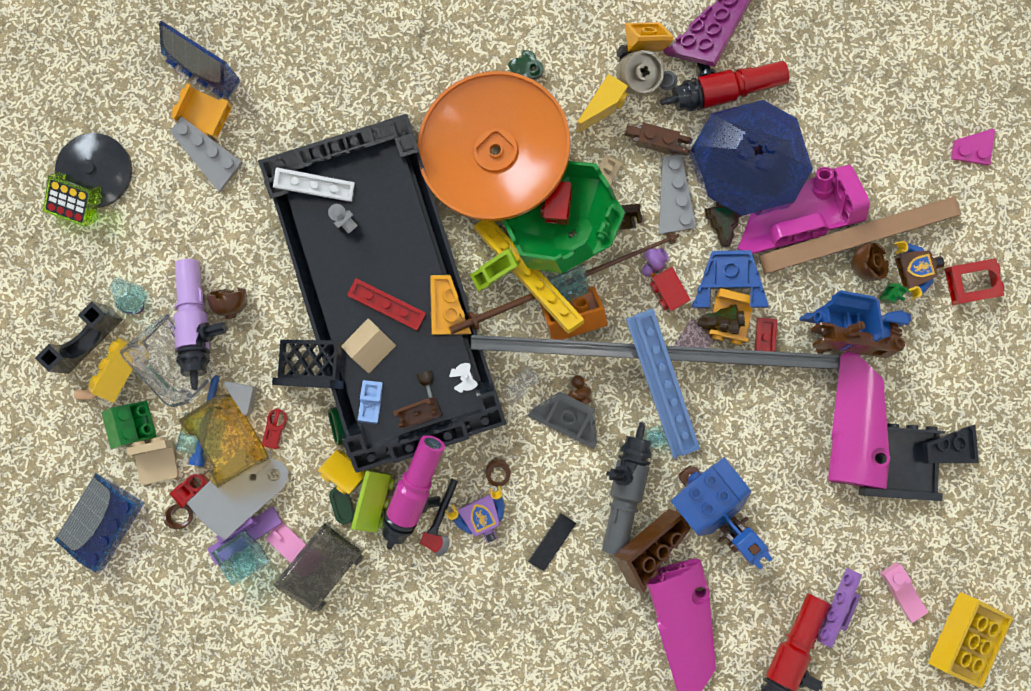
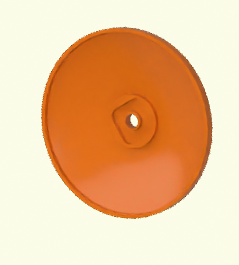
(488, 113)

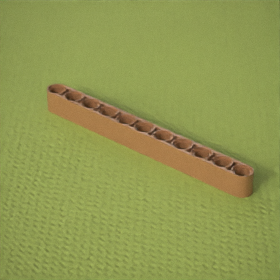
(860, 235)

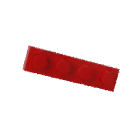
(386, 304)

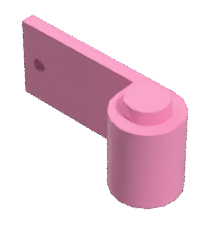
(286, 541)

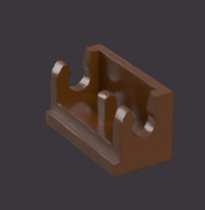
(418, 412)

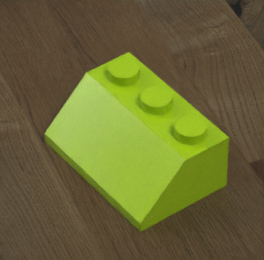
(373, 501)

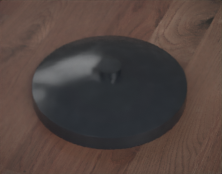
(96, 162)

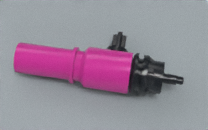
(412, 492)

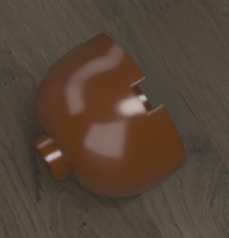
(870, 263)
(227, 302)

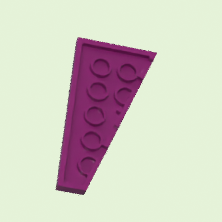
(709, 33)

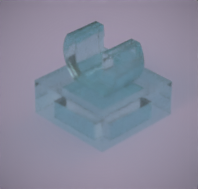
(656, 436)

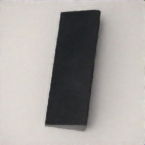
(552, 542)

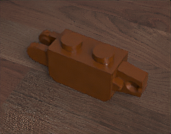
(658, 138)

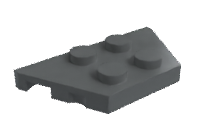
(568, 417)

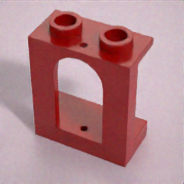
(955, 283)

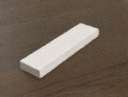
(313, 184)

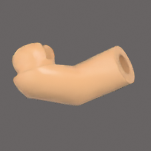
(83, 394)

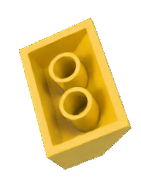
(112, 373)

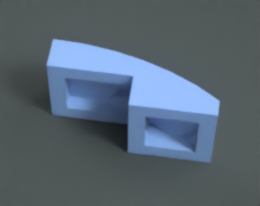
(370, 402)

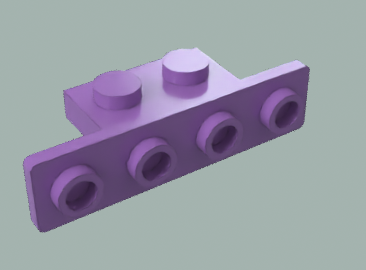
(255, 526)
(841, 608)

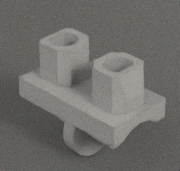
(341, 218)

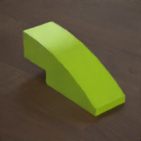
(494, 270)

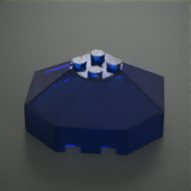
(735, 174)

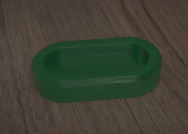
(336, 425)
(341, 506)

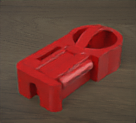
(272, 431)

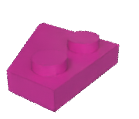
(974, 148)

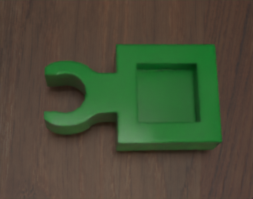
(893, 293)

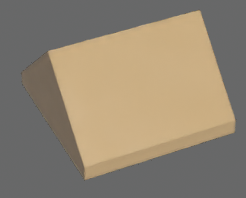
(368, 346)

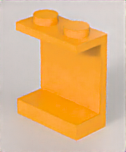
(201, 111)
(724, 299)

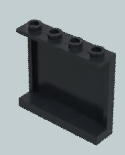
(907, 472)

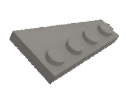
(209, 156)
(675, 201)

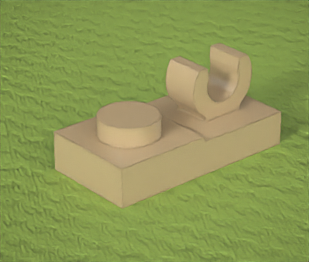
(609, 168)

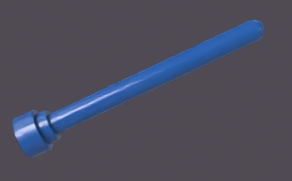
(198, 458)

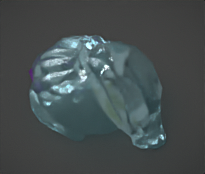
(128, 296)

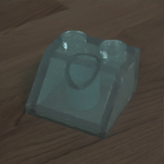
(240, 557)

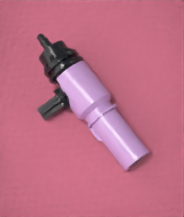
(192, 324)

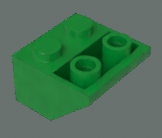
(128, 424)

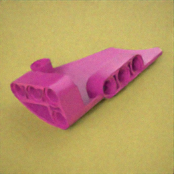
(859, 426)

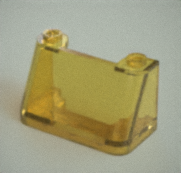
(225, 438)

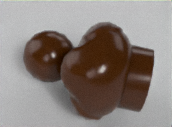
(583, 392)

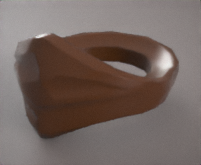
(497, 462)
(168, 518)

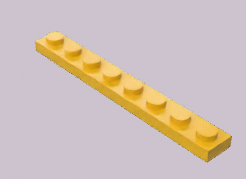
(532, 279)

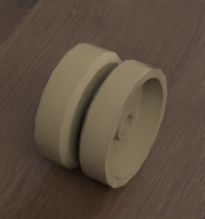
(641, 72)

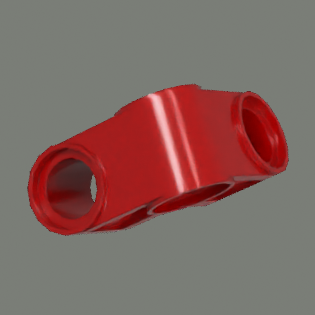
(187, 489)

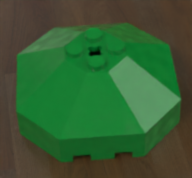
(593, 216)

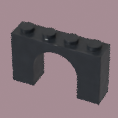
(64, 358)

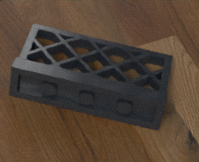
(304, 379)

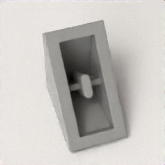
(242, 395)

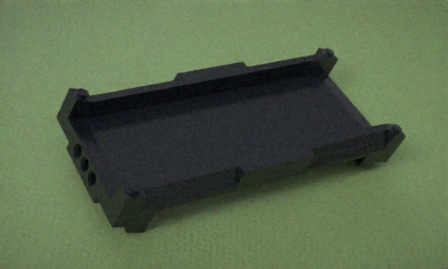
(395, 251)

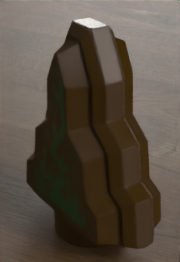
(723, 222)
(724, 320)

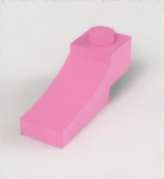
(904, 592)

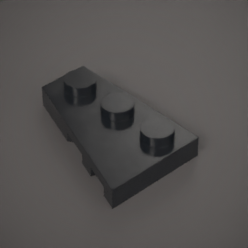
(953, 448)

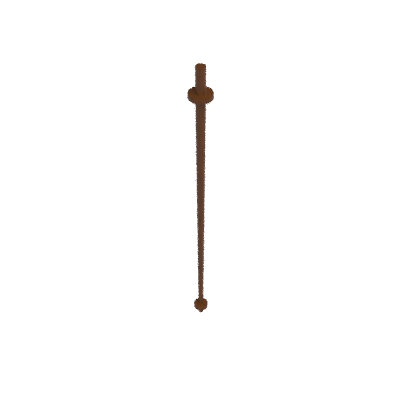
(474, 320)

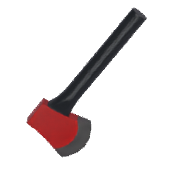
(431, 539)

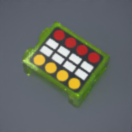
(71, 200)

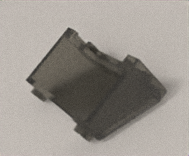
(319, 567)

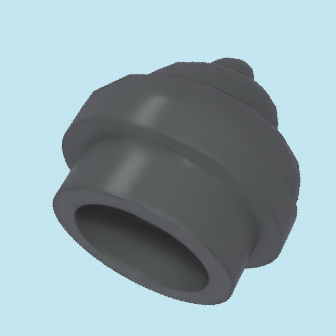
(669, 80)

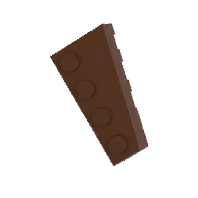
(651, 548)

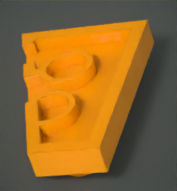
(445, 306)

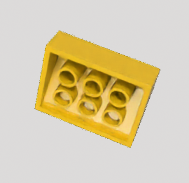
(969, 640)

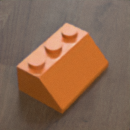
(591, 310)

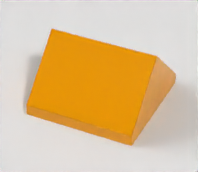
(647, 36)

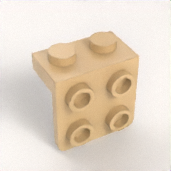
(154, 460)

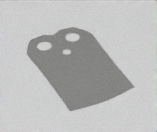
(231, 505)

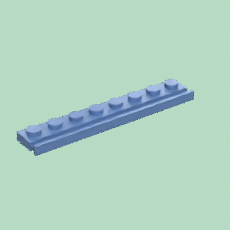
(662, 383)

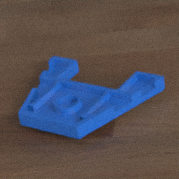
(731, 271)

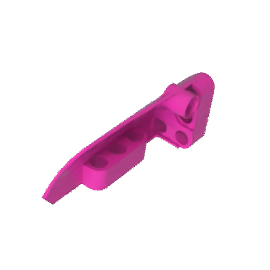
(824, 203)
(685, 622)

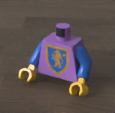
(480, 515)

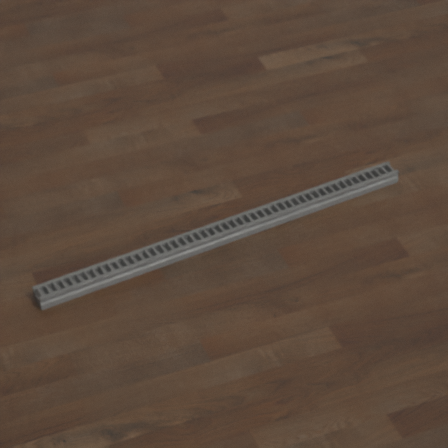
(676, 353)

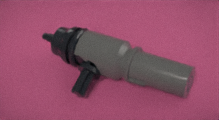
(627, 489)

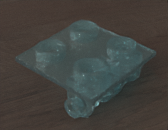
(571, 283)

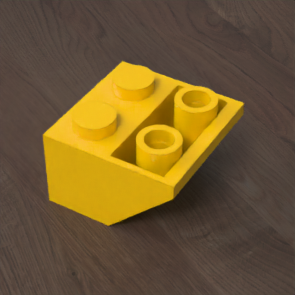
(340, 471)

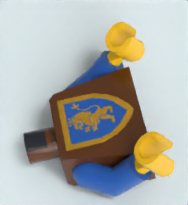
(916, 267)

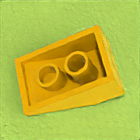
(604, 103)

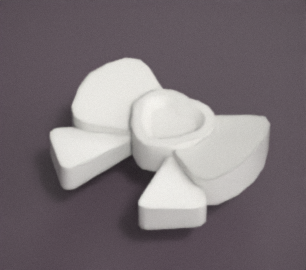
(468, 382)

